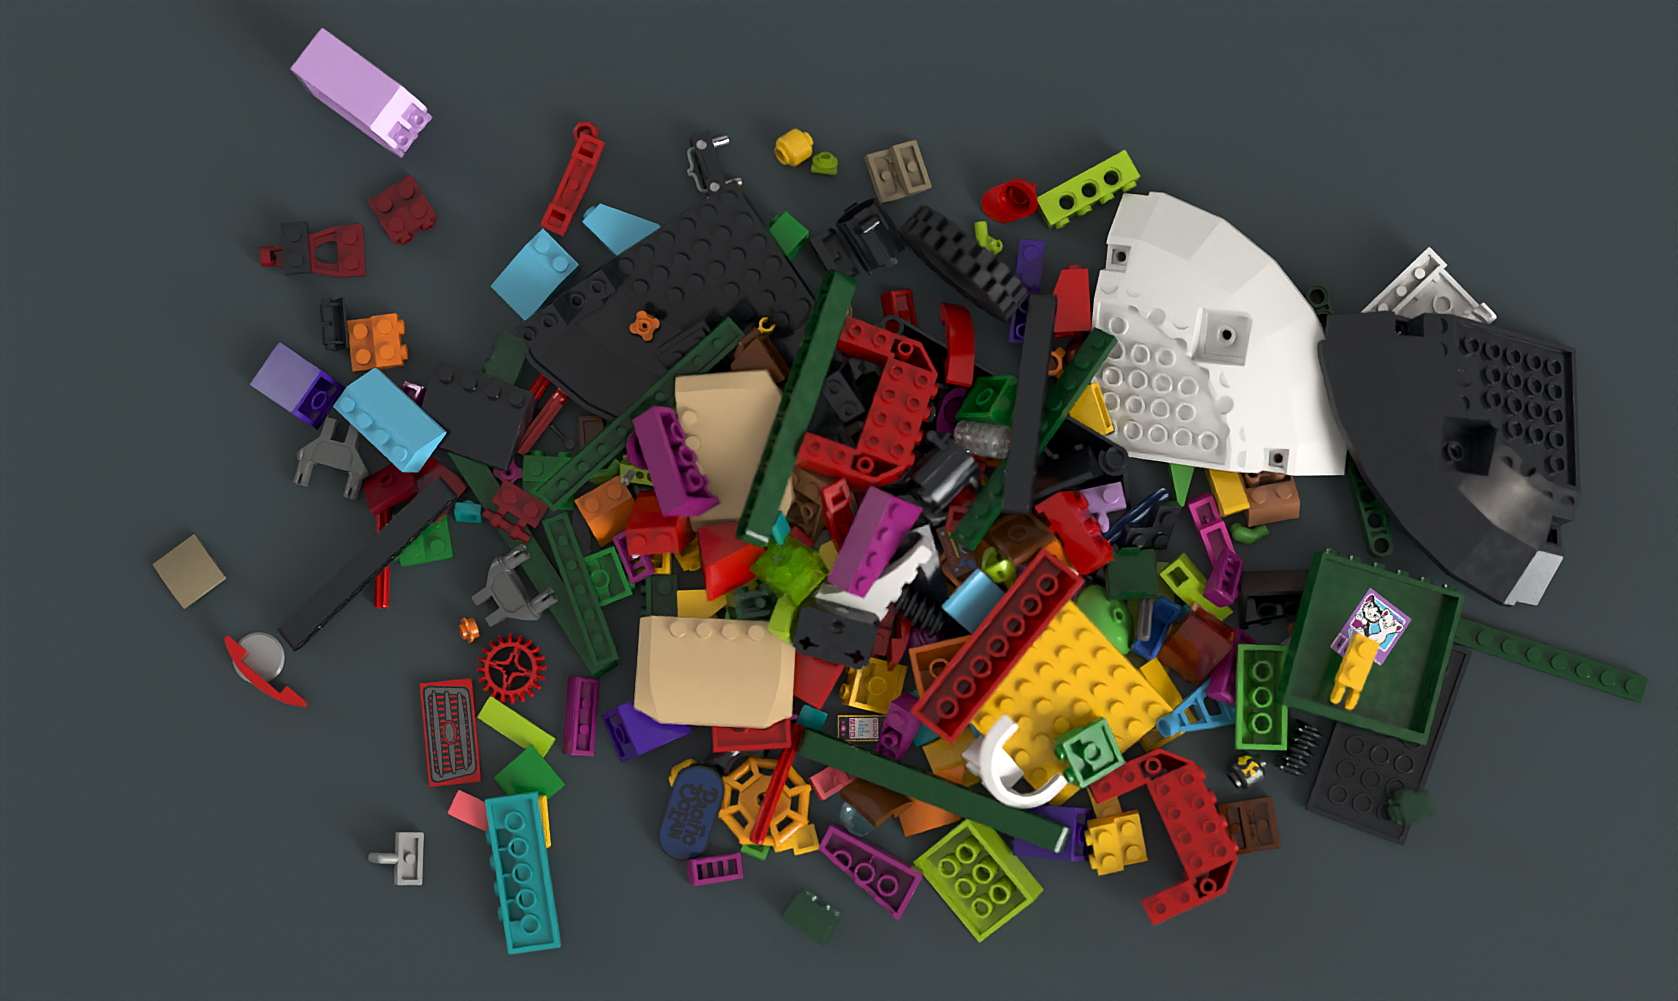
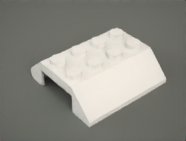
(1429, 289)

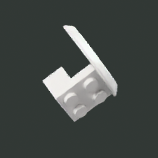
(1000, 772)

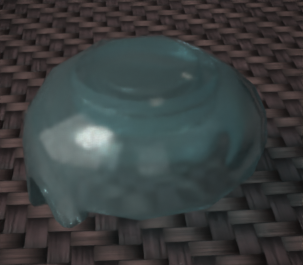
(854, 822)

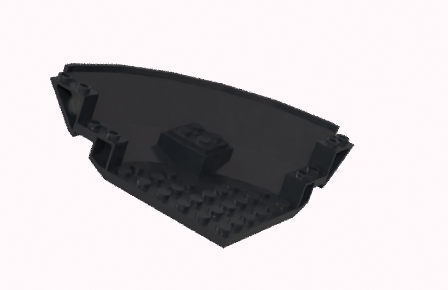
(690, 277)
(1503, 408)

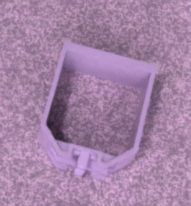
(361, 93)

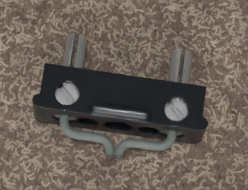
(707, 162)

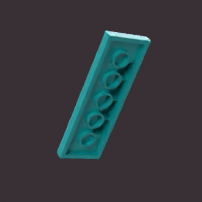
(522, 872)

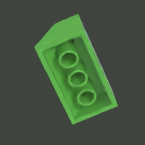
(1258, 719)

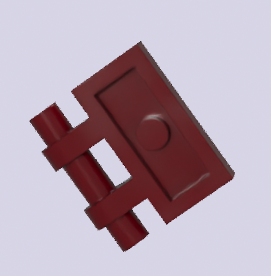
(520, 504)

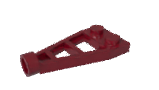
(350, 252)

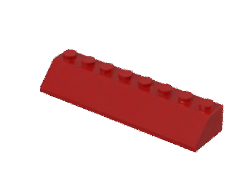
(997, 646)

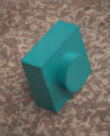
(468, 512)

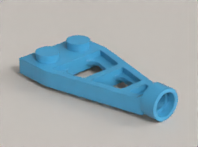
(1177, 721)

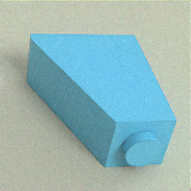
(616, 228)

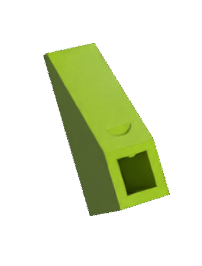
(1189, 585)

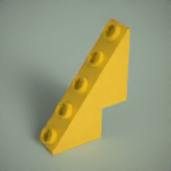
(695, 603)

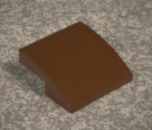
(874, 801)
(1252, 824)

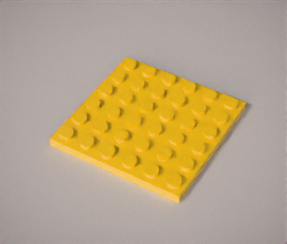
(1065, 684)

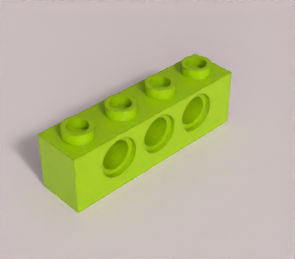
(1118, 165)

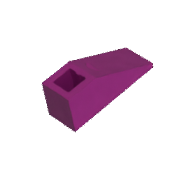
(899, 727)

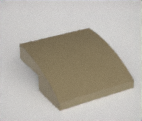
(898, 172)
(189, 571)

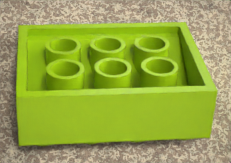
(978, 877)

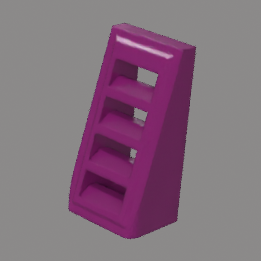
(621, 545)
(1214, 590)
(693, 875)

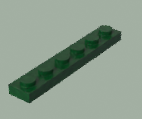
(580, 589)

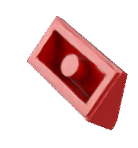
(899, 304)

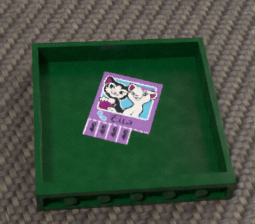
(1403, 614)

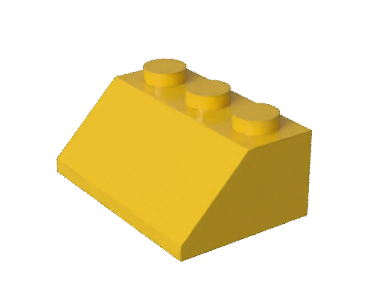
(1162, 683)

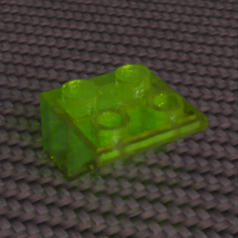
(790, 570)

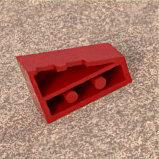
(1078, 530)

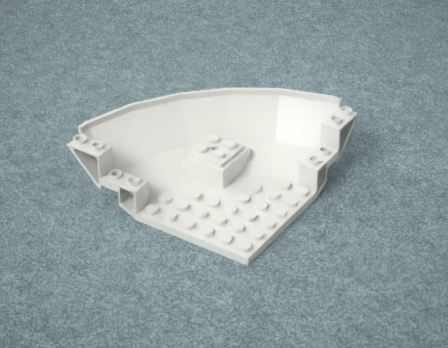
(1174, 378)

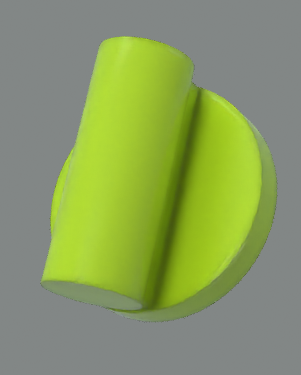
(825, 164)

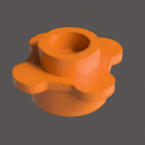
(644, 318)
(468, 629)

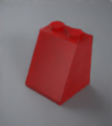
(1073, 306)
(652, 532)
(725, 559)
(814, 679)

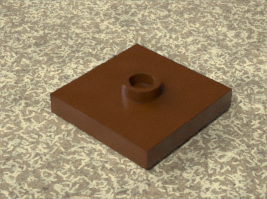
(1018, 537)

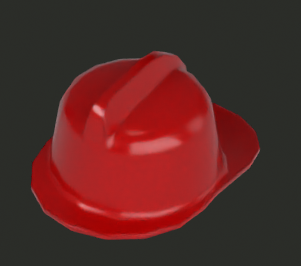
(1010, 200)

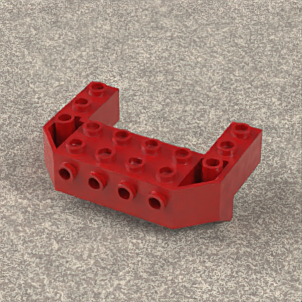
(894, 415)
(1190, 821)

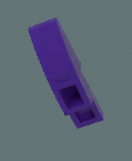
(1029, 273)

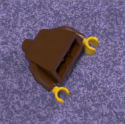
(759, 353)

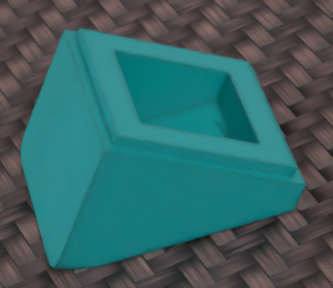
(811, 717)

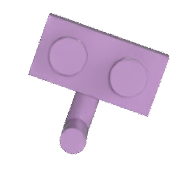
(1104, 500)

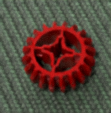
(514, 657)

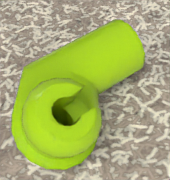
(985, 240)

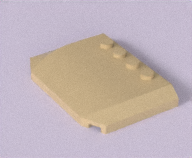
(728, 428)
(713, 672)

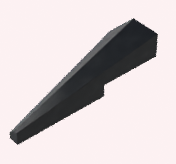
(929, 578)

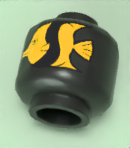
(1246, 770)

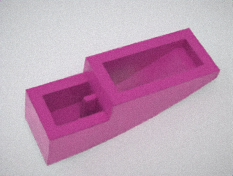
(1209, 526)

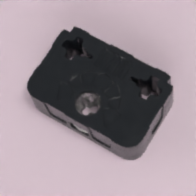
(835, 640)

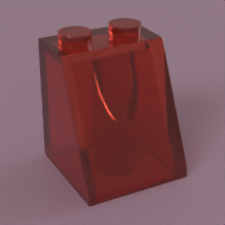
(1196, 644)

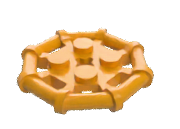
(749, 805)

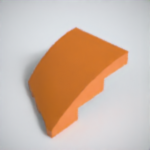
(924, 816)

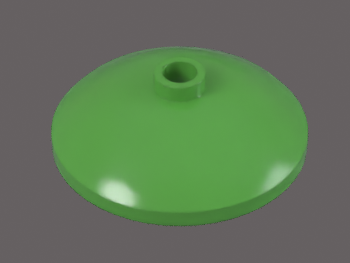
(1109, 616)

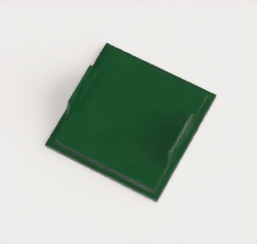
(1131, 575)

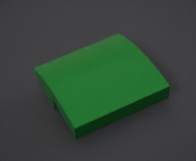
(529, 774)

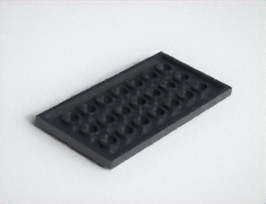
(1367, 767)

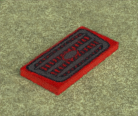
(450, 732)

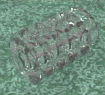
(983, 438)

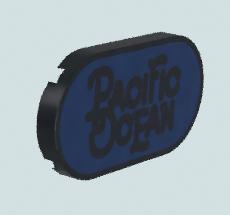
(691, 812)

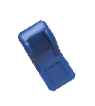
(1163, 615)

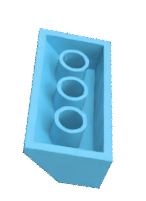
(390, 420)

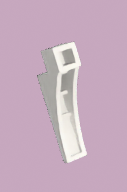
(887, 584)

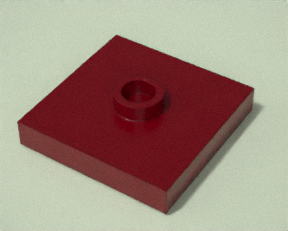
(430, 471)
(388, 488)

